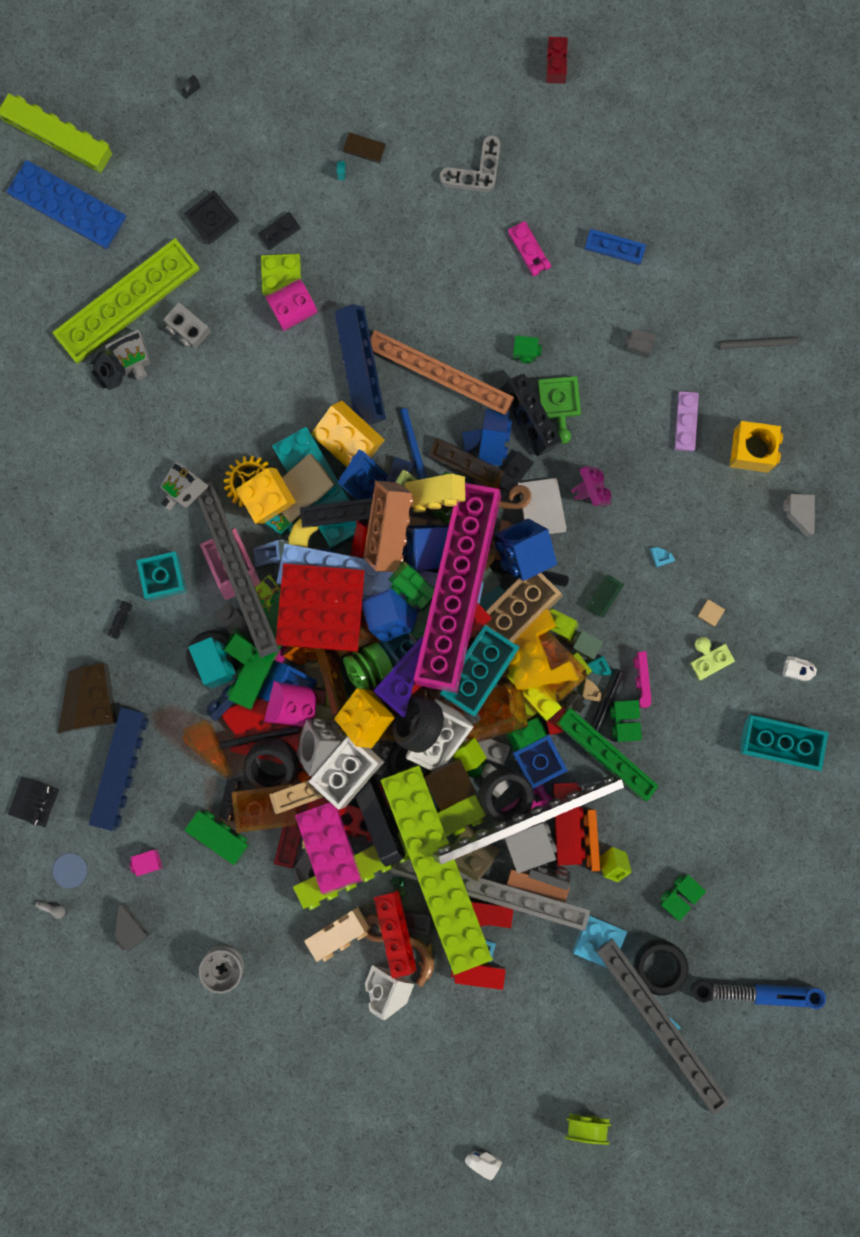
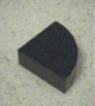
(193, 86)

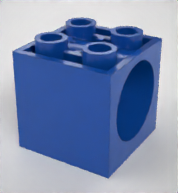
(424, 546)
(525, 549)

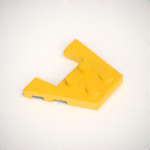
(530, 664)

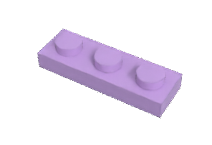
(686, 421)

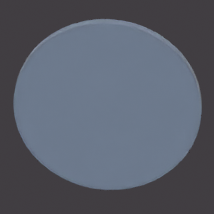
(69, 870)

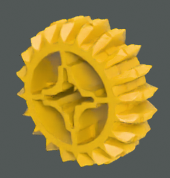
(238, 471)

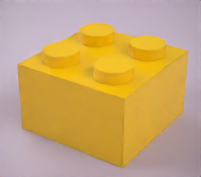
(265, 495)
(364, 718)

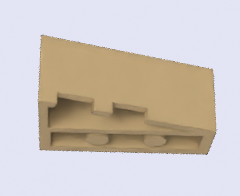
(338, 935)

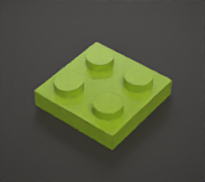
(279, 271)

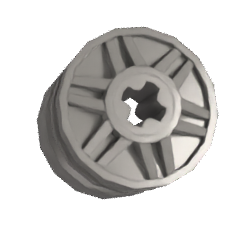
(210, 973)

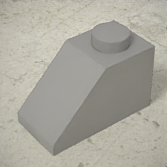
(801, 512)

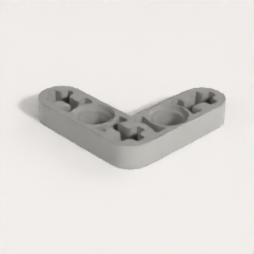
(483, 173)

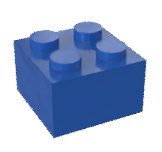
(540, 761)

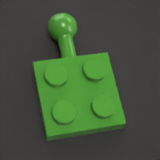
(560, 400)

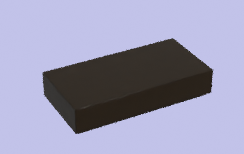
(364, 147)

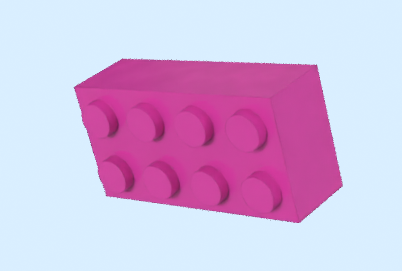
(328, 848)

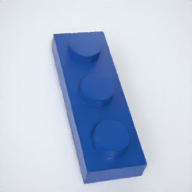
(615, 246)

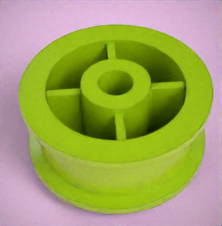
(588, 1129)

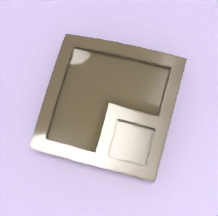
(478, 861)

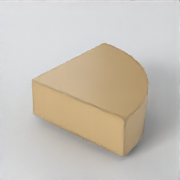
(591, 691)

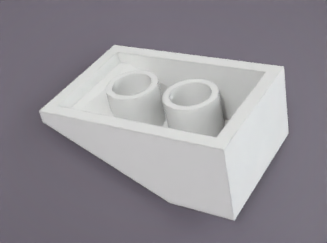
(454, 731)

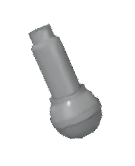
(56, 911)

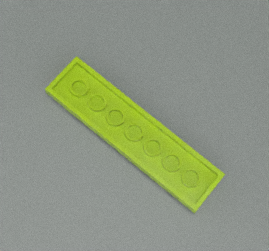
(126, 301)

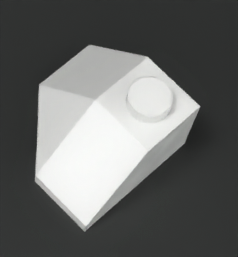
(386, 993)

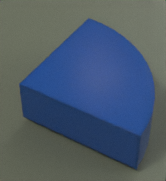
(471, 439)

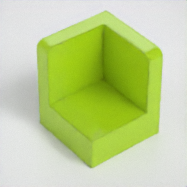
(470, 754)
(615, 864)

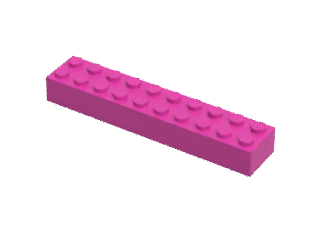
(457, 589)

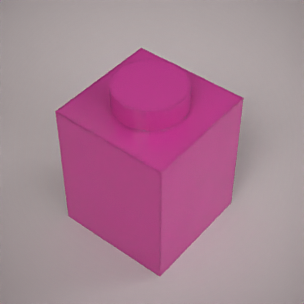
(145, 862)

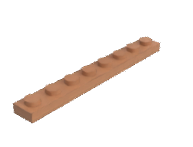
(441, 372)

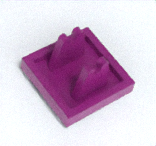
(593, 487)

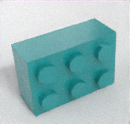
(212, 663)

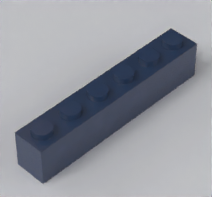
(360, 363)
(118, 769)

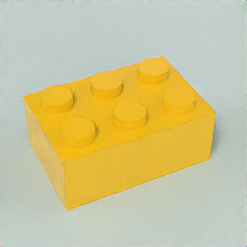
(345, 432)

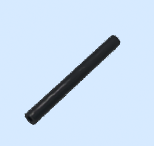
(256, 737)

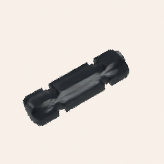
(120, 620)

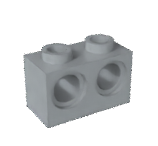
(189, 323)

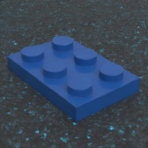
(361, 476)

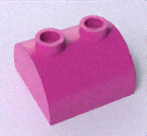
(291, 304)
(290, 704)

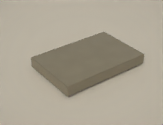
(307, 485)

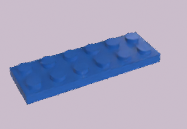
(66, 204)

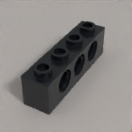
(531, 415)

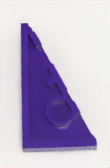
(398, 684)

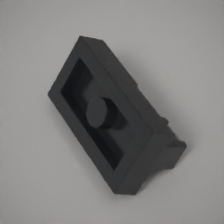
(279, 230)

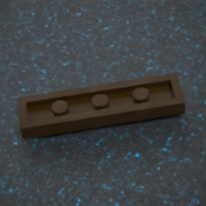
(466, 463)

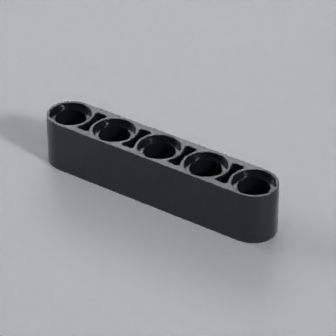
(379, 823)

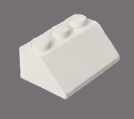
(345, 773)

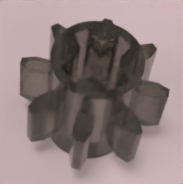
(574, 701)

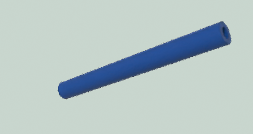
(413, 444)

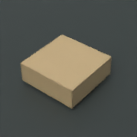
(711, 613)

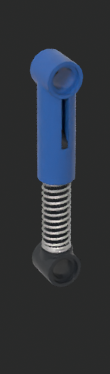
(760, 994)

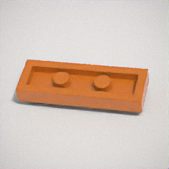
(591, 840)

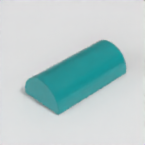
(784, 742)

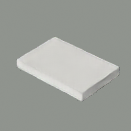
(545, 505)

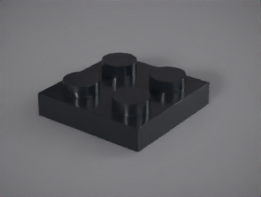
(211, 217)

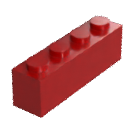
(568, 829)

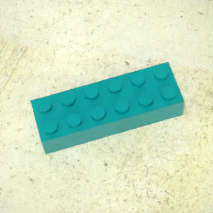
(290, 453)

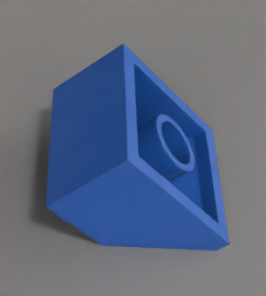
(388, 615)
(285, 674)

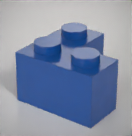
(494, 435)

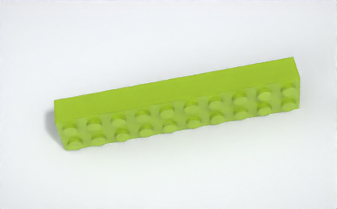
(439, 883)

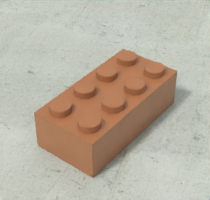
(387, 526)

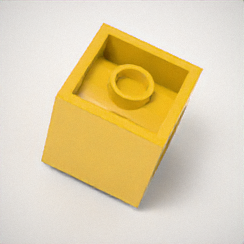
(743, 459)

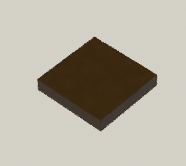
(449, 784)

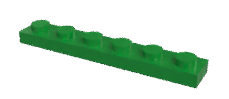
(607, 754)

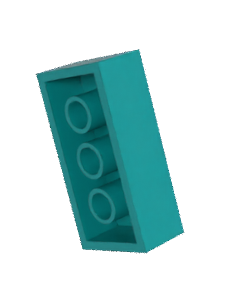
(481, 670)

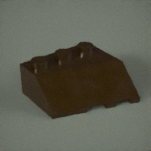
(87, 699)

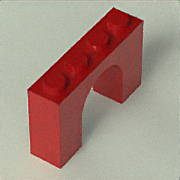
(487, 975)

